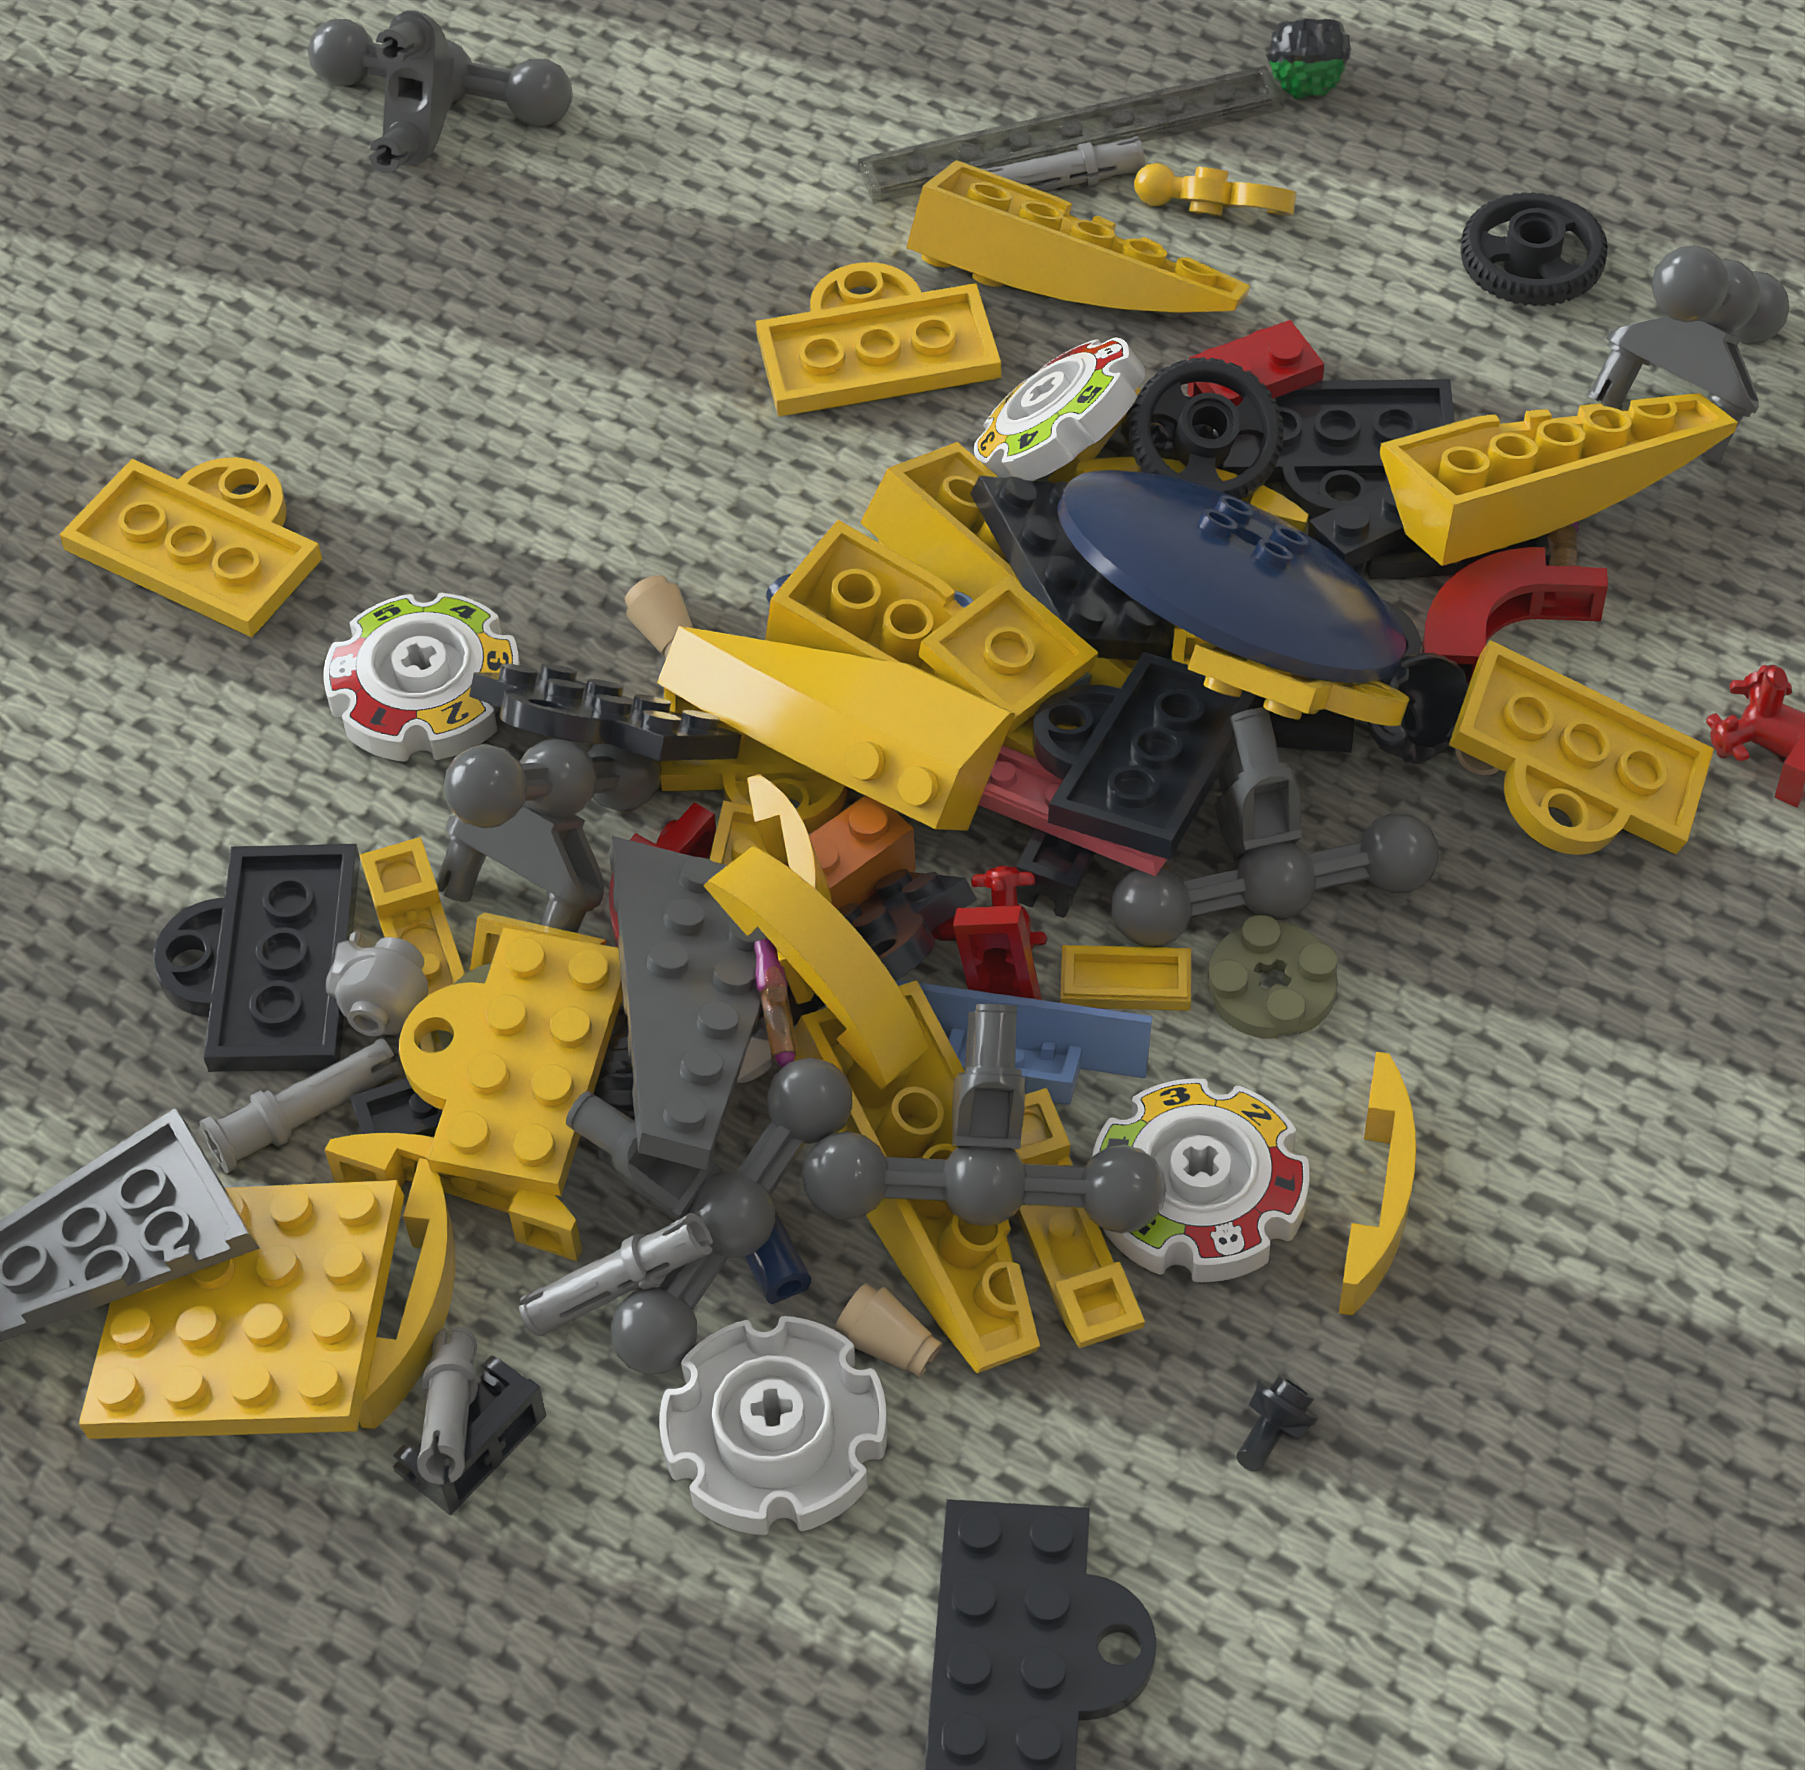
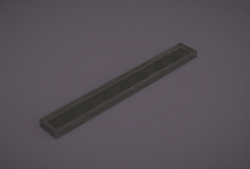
(1144, 115)

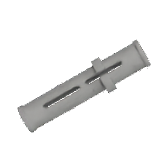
(1078, 166)
(637, 1264)
(449, 1389)

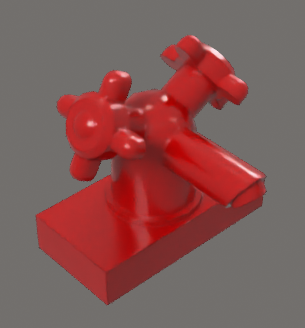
(1767, 724)
(997, 939)

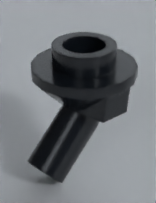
(1282, 1409)

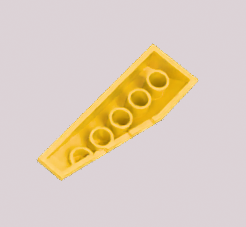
(1036, 245)
(1505, 483)
(932, 520)
(867, 603)
(849, 718)
(952, 1265)

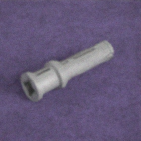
(272, 1117)

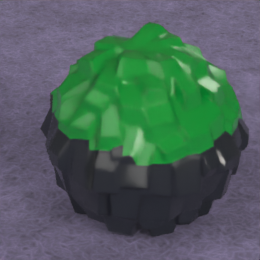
(1309, 56)

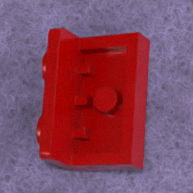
(1274, 355)

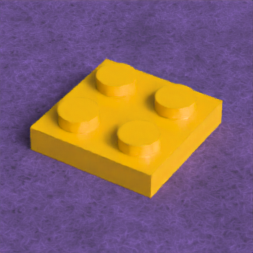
(1008, 650)

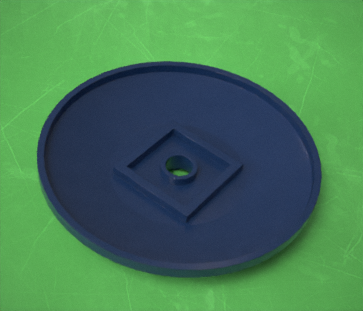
(1232, 575)

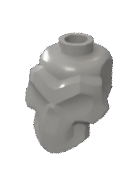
(377, 983)

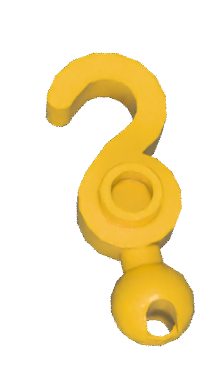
(1210, 191)

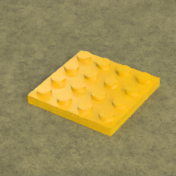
(259, 1338)

